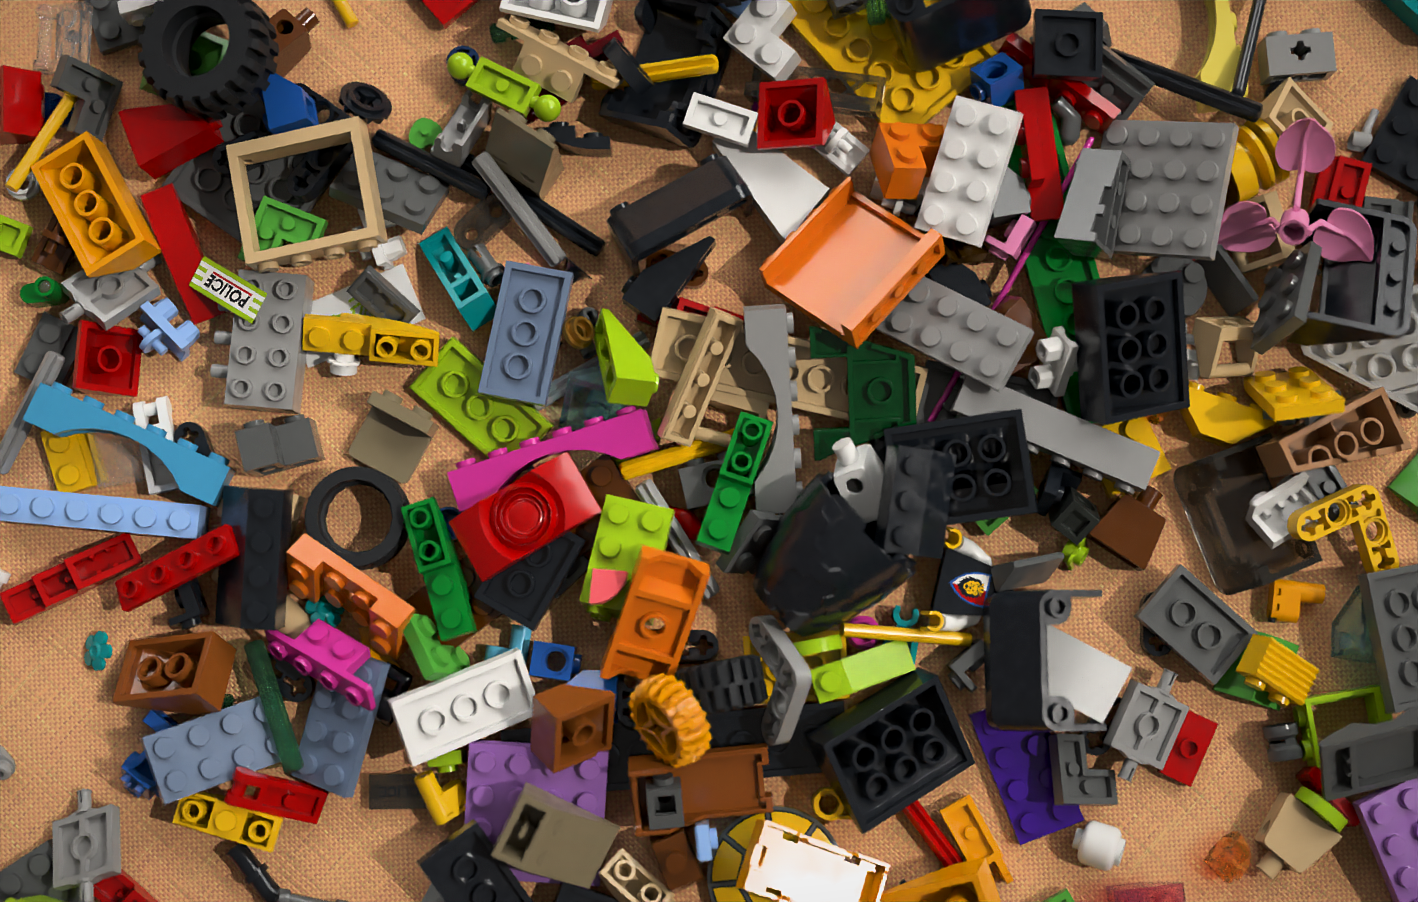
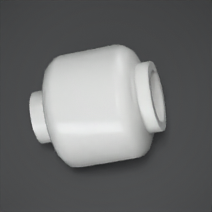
(1099, 845)

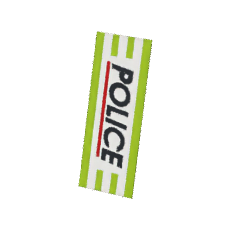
(228, 289)

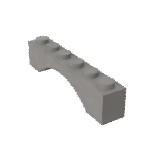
(768, 340)

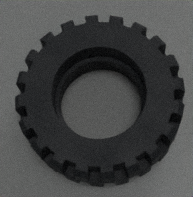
(237, 77)

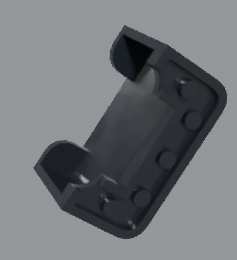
(951, 27)
(671, 32)

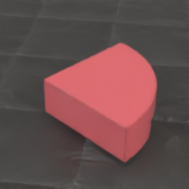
(606, 585)

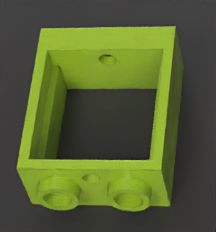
(1304, 716)

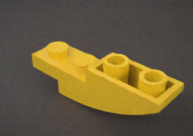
(373, 337)

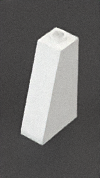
(779, 186)

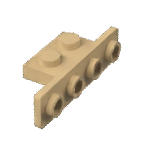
(554, 63)

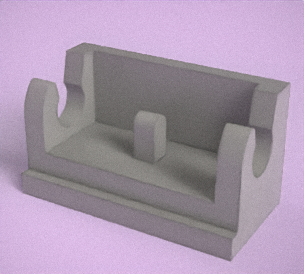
(462, 130)

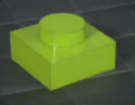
(14, 236)
(449, 761)

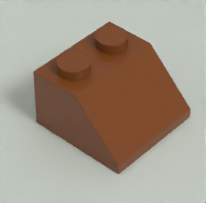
(571, 725)

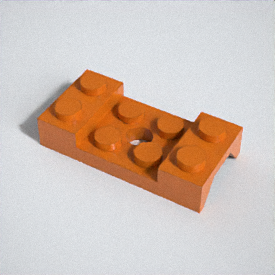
(320, 572)
(660, 588)

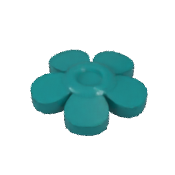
(324, 611)
(97, 650)

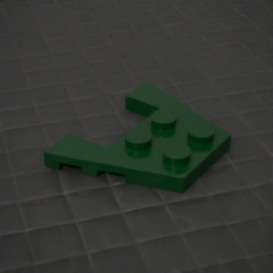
(878, 390)

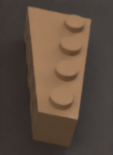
(1361, 432)

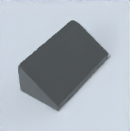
(1227, 282)
(1025, 571)

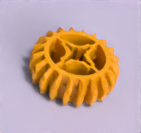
(669, 720)

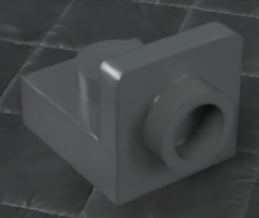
(970, 658)

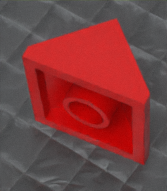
(794, 114)
(107, 360)

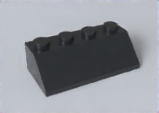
(256, 581)

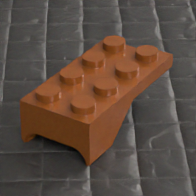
(715, 786)

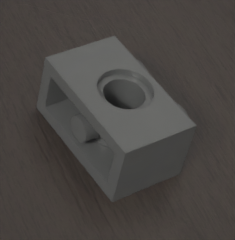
(693, 481)

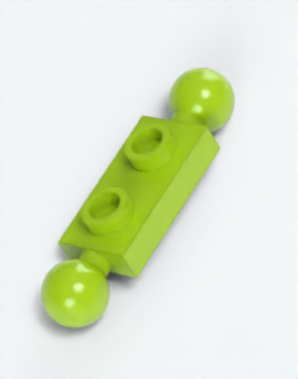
(503, 86)

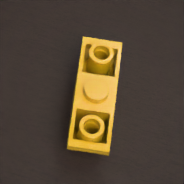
(1220, 418)
(213, 816)

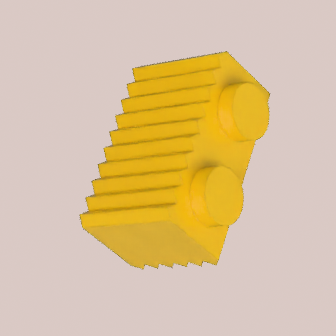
(1277, 670)

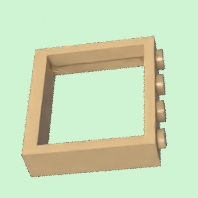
(298, 142)

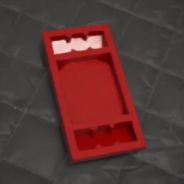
(525, 516)

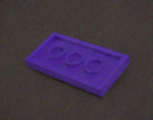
(1023, 779)

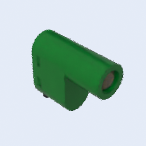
(43, 293)

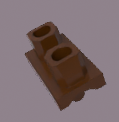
(54, 248)

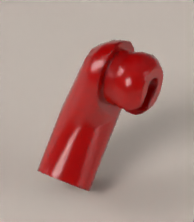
(688, 521)

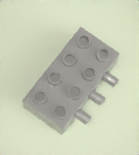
(268, 355)

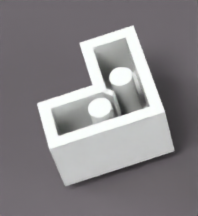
(757, 37)

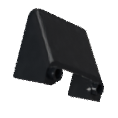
(1364, 297)

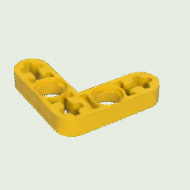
(1358, 517)

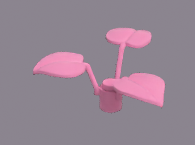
(1342, 237)

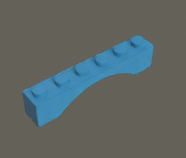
(65, 416)

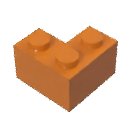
(904, 156)

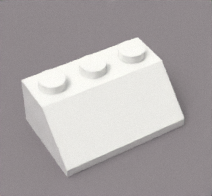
(580, 14)

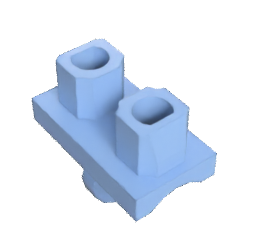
(157, 319)

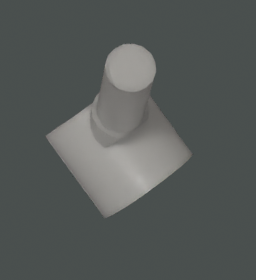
(1360, 140)

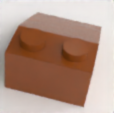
(176, 673)

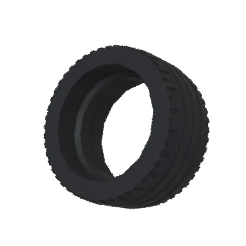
(325, 492)

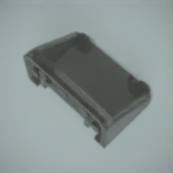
(1216, 502)

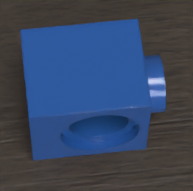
(996, 80)
(539, 661)

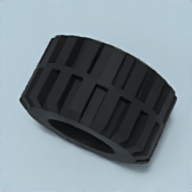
(726, 683)

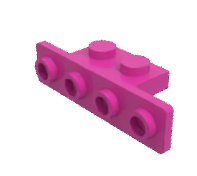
(327, 657)

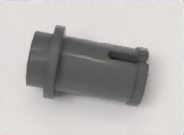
(490, 270)

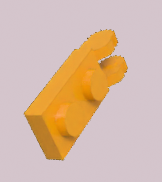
(973, 834)

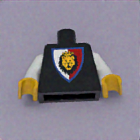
(960, 585)

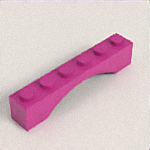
(621, 437)

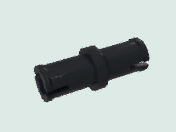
(254, 872)

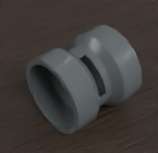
(1286, 749)

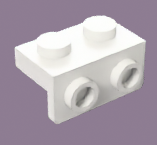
(1271, 510)

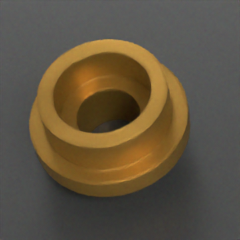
(578, 332)

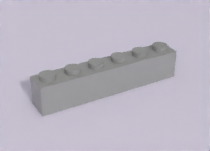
(1065, 436)

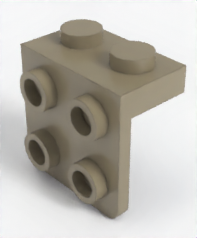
(393, 436)

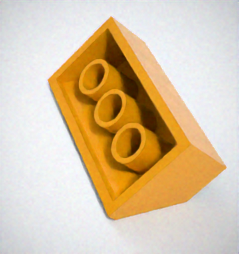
(95, 207)

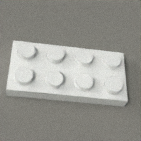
(969, 170)
(463, 706)

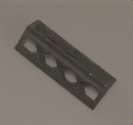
(841, 103)

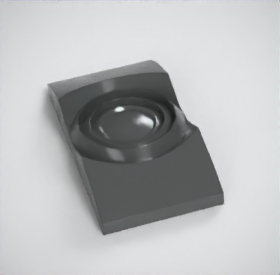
(1369, 756)

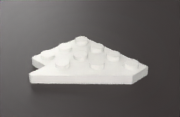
(1378, 362)

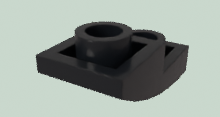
(591, 145)

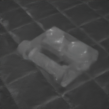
(72, 34)

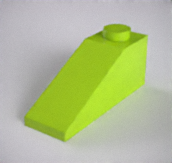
(623, 363)
(861, 670)

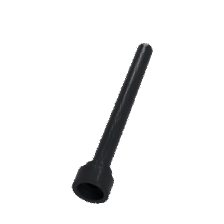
(1248, 47)

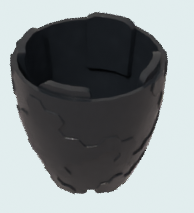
(826, 562)

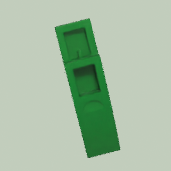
(734, 483)
(440, 567)

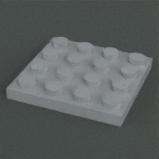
(1172, 186)

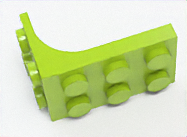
(619, 537)

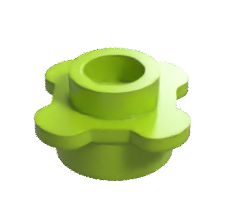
(1075, 554)

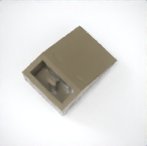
(523, 153)
(554, 838)

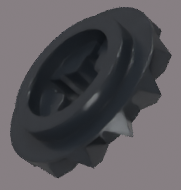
(358, 97)

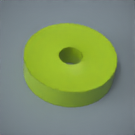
(819, 645)
(1321, 808)

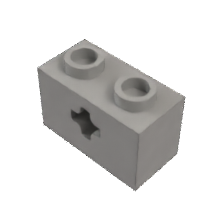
(1311, 44)

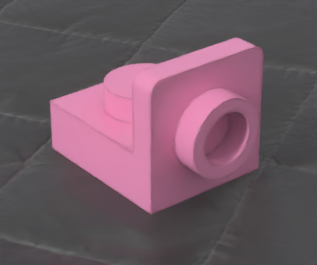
(1017, 237)

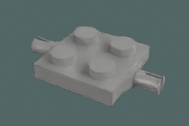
(110, 296)
(1146, 724)
(86, 847)

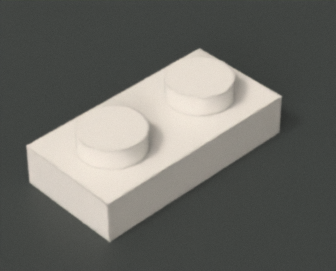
(720, 119)

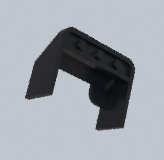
(678, 209)
(1018, 661)

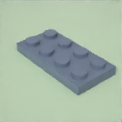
(526, 333)
(339, 734)
(209, 750)

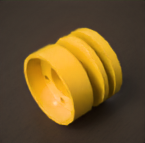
(1254, 162)

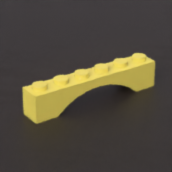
(1222, 52)

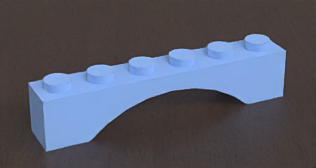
(103, 513)

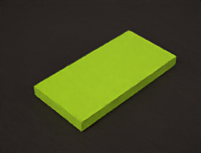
(481, 419)

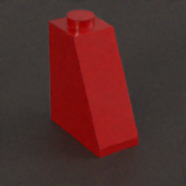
(167, 136)

